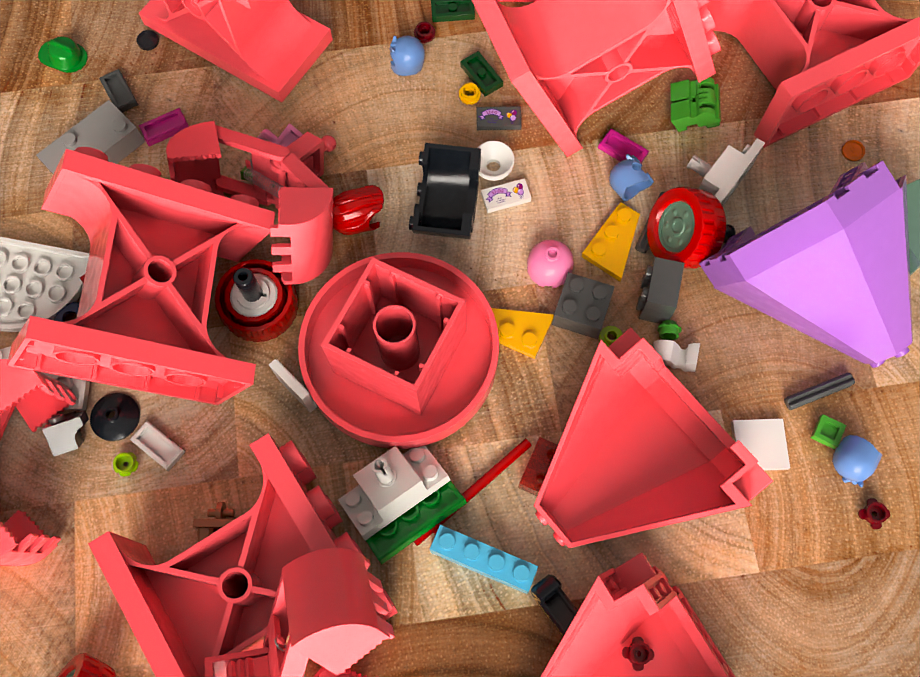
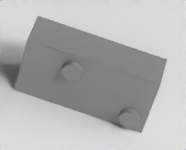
(103, 130)

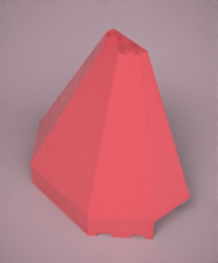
(640, 453)
(632, 604)

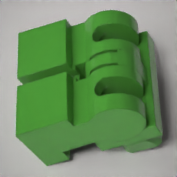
(695, 104)

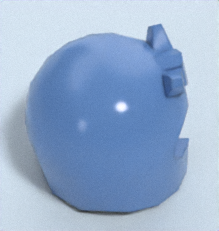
(407, 55)
(628, 178)
(855, 459)

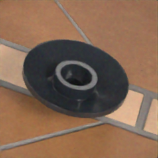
(122, 424)

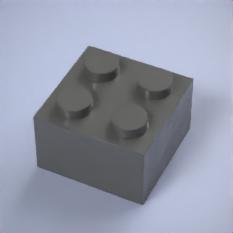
(660, 290)
(583, 305)

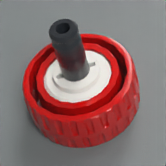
(255, 301)

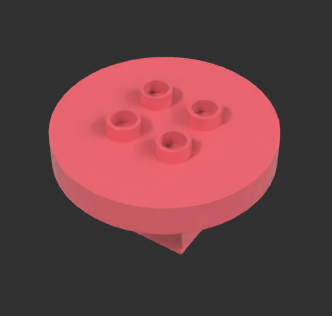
(399, 350)

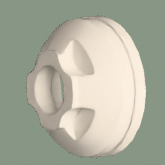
(496, 152)

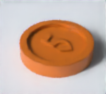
(853, 150)

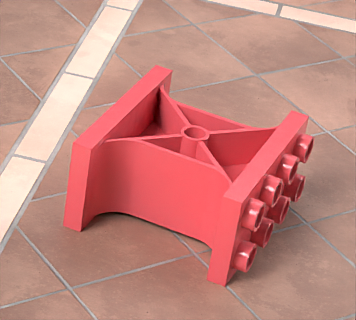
(251, 39)
(588, 53)
(819, 54)
(144, 281)
(200, 598)

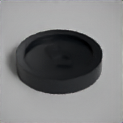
(147, 40)

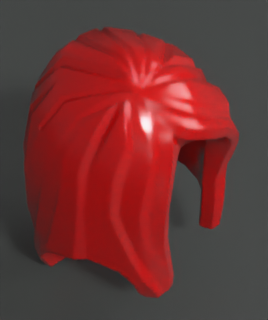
(356, 208)

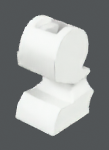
(675, 356)

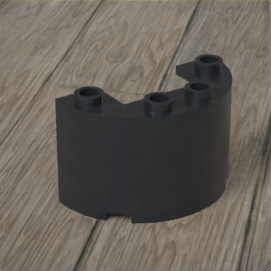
(447, 191)

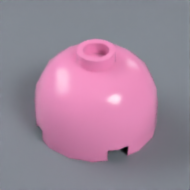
(550, 263)

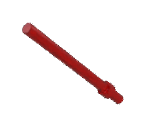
(482, 482)

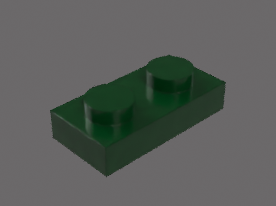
(452, 10)
(481, 73)

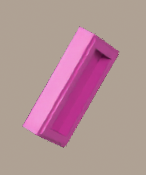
(163, 126)
(618, 146)

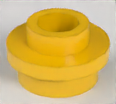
(469, 88)

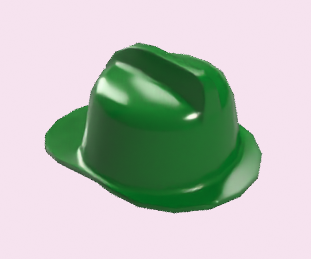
(63, 55)

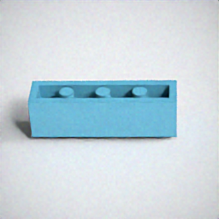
(483, 559)

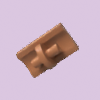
(209, 526)

